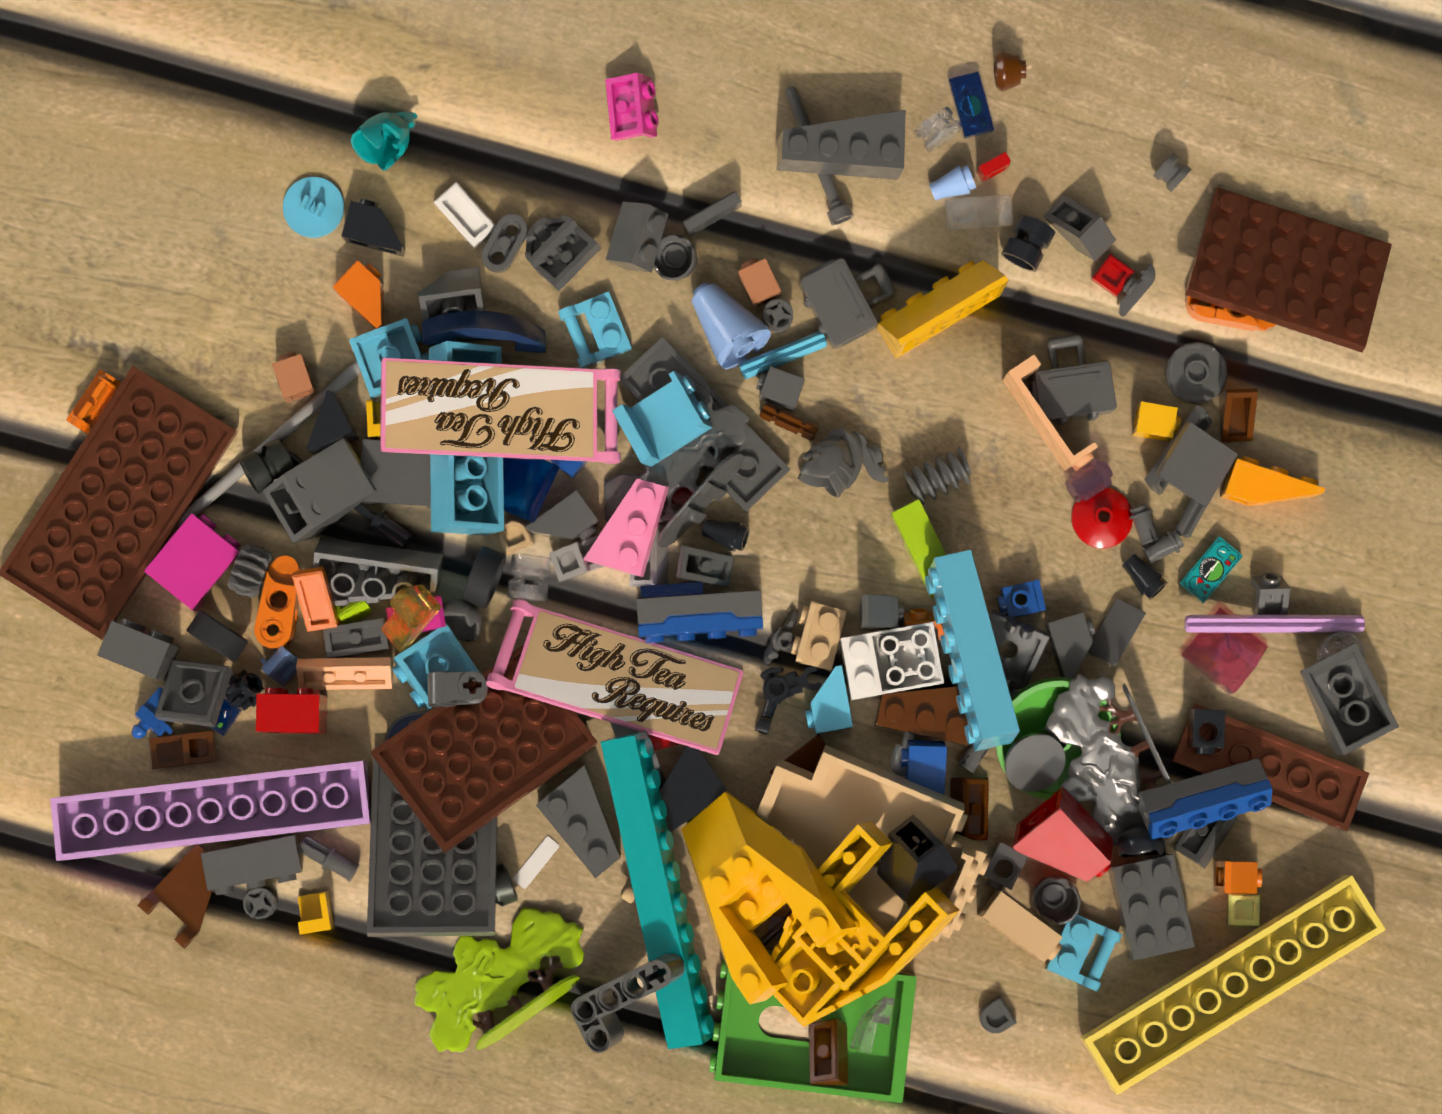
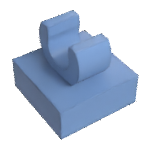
(280, 666)

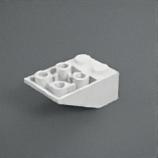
(891, 661)

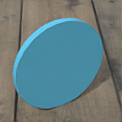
(313, 207)

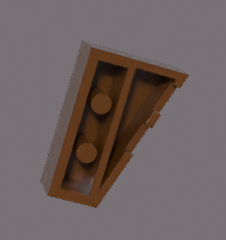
(924, 713)

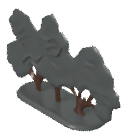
(1107, 768)

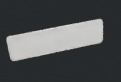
(536, 862)

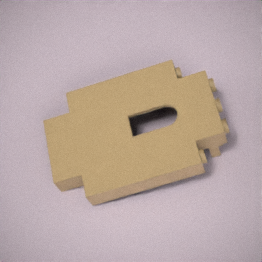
(845, 791)

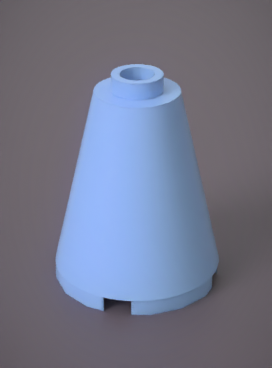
(728, 325)

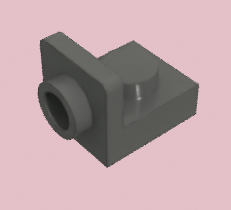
(1271, 594)

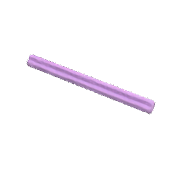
(1274, 623)

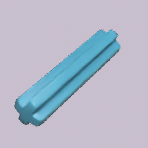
(783, 354)

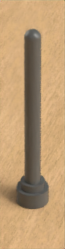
(838, 210)

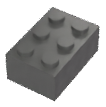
(1151, 907)

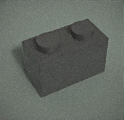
(637, 236)

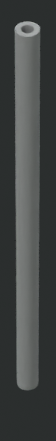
(281, 434)

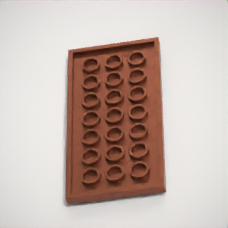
(117, 502)

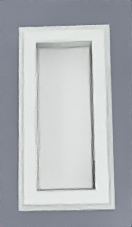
(465, 215)

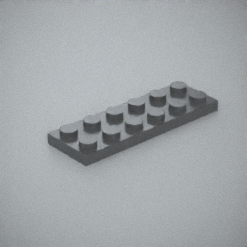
(760, 464)

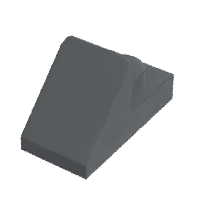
(704, 567)

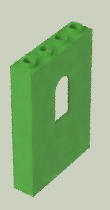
(756, 1059)

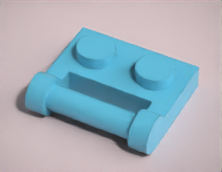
(604, 326)
(1075, 946)

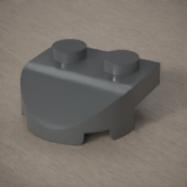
(558, 249)

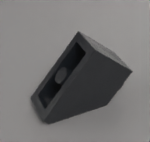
(370, 228)

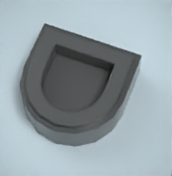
(996, 1016)

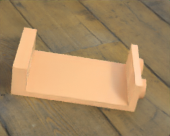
(1014, 382)

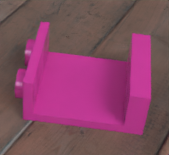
(193, 560)

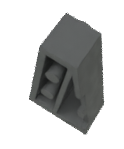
(581, 822)

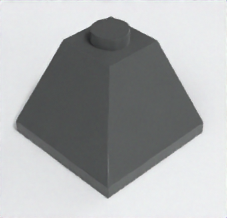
(453, 293)

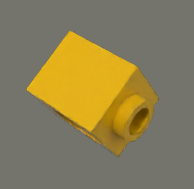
(1156, 421)

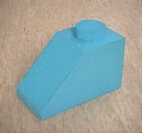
(830, 705)

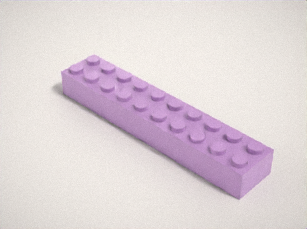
(211, 810)

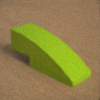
(918, 537)

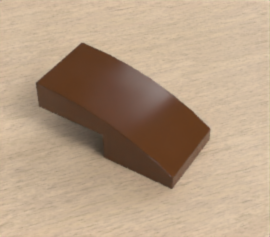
(182, 750)

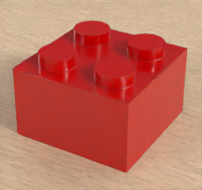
(291, 713)

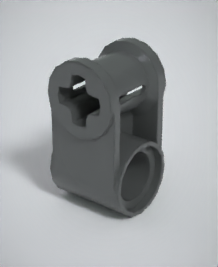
(450, 688)

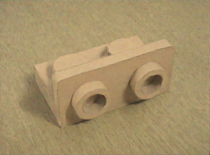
(820, 635)

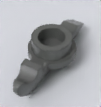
(1135, 289)
(871, 458)
(781, 638)
(775, 929)

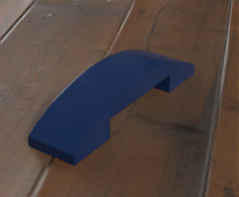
(484, 325)

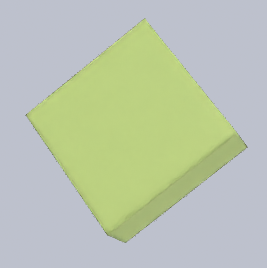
(1243, 909)

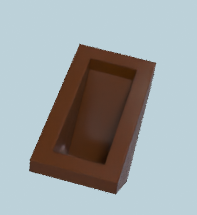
(1237, 414)

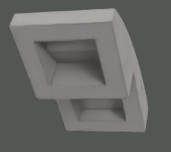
(569, 560)

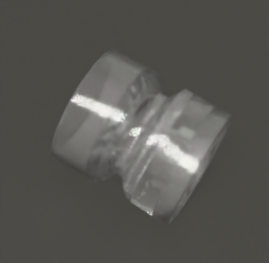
(531, 567)

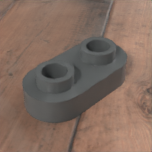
(503, 243)

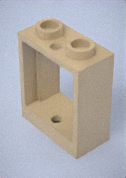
(1021, 927)

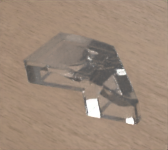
(866, 1028)

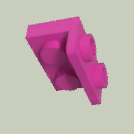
(631, 106)

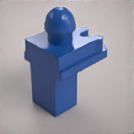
(148, 720)

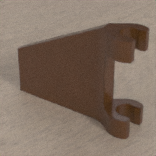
(184, 894)

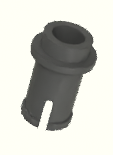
(1144, 524)
(1163, 547)

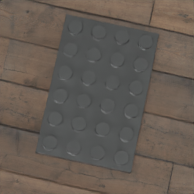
(419, 887)

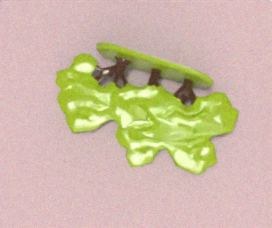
(490, 978)

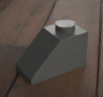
(1080, 227)
(566, 520)
(880, 612)
(1070, 642)

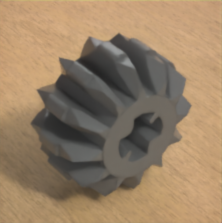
(250, 570)

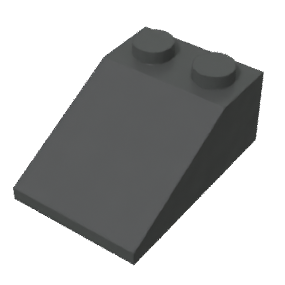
(1347, 700)

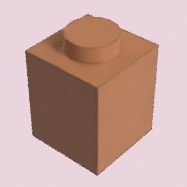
(758, 282)
(293, 376)

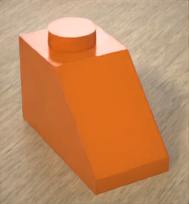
(363, 292)
(1237, 877)

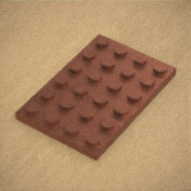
(1289, 269)
(481, 758)

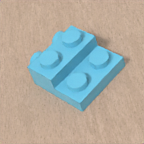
(390, 341)
(431, 654)

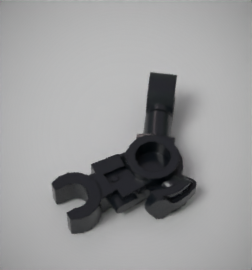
(778, 689)

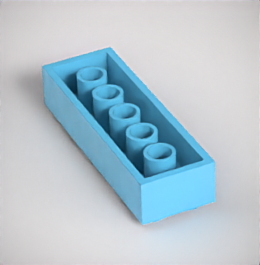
(466, 489)
(972, 651)

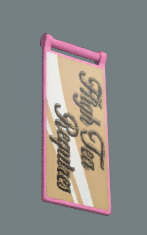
(496, 410)
(618, 678)

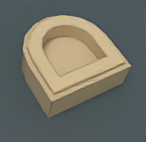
(514, 537)

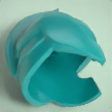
(383, 138)

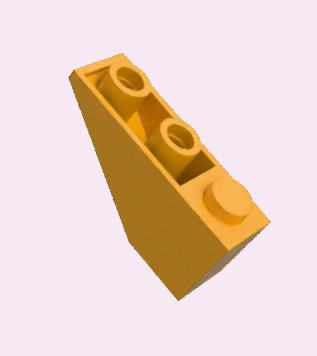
(1256, 485)

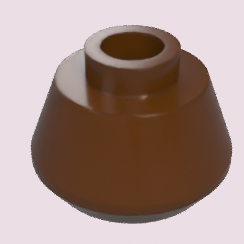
(1008, 70)

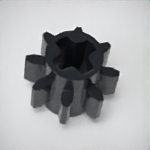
(243, 689)

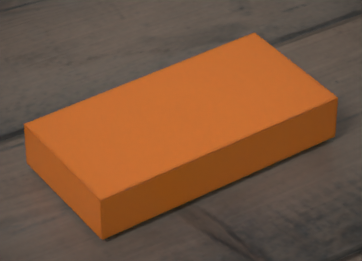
(315, 599)

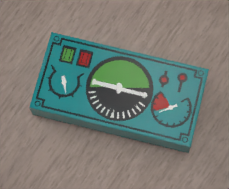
(1210, 569)

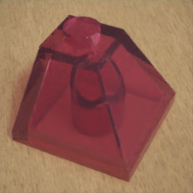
(1225, 656)

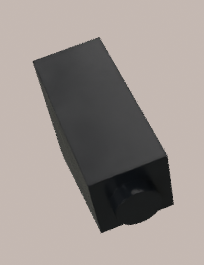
(689, 788)

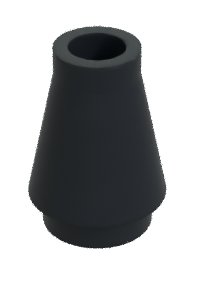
(727, 533)
(1144, 576)

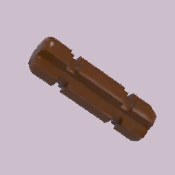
(789, 421)

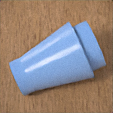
(954, 183)

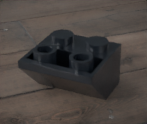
(914, 861)

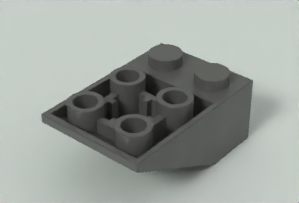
(319, 491)

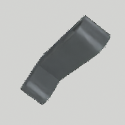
(628, 991)

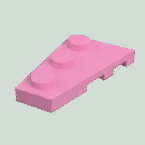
(631, 530)

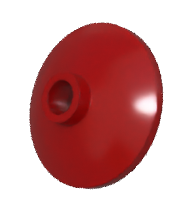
(1098, 533)

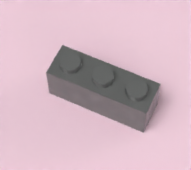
(251, 864)

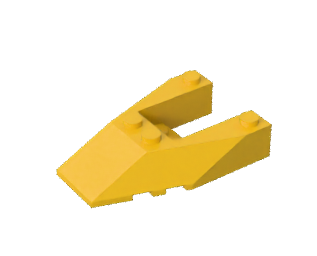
(747, 876)
(867, 956)

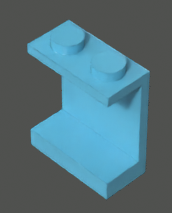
(664, 420)

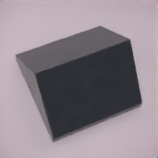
(330, 425)

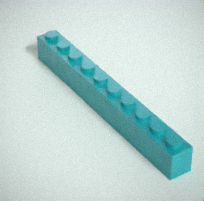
(657, 885)

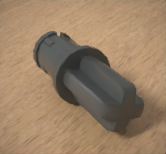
(328, 858)

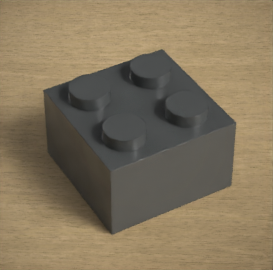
(132, 648)

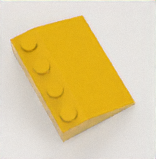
(941, 307)

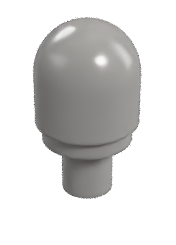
(896, 755)

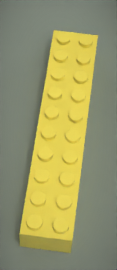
(1232, 983)

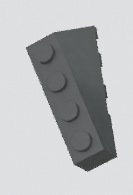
(374, 571)

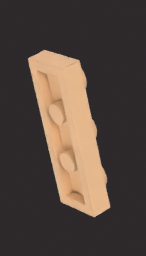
(345, 673)

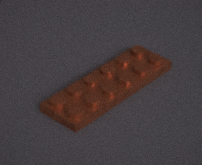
(1298, 775)

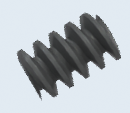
(938, 476)

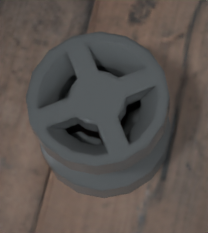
(1172, 172)
(779, 310)
(255, 901)

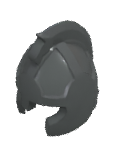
(834, 463)

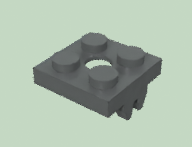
(1030, 646)

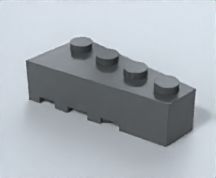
(847, 147)

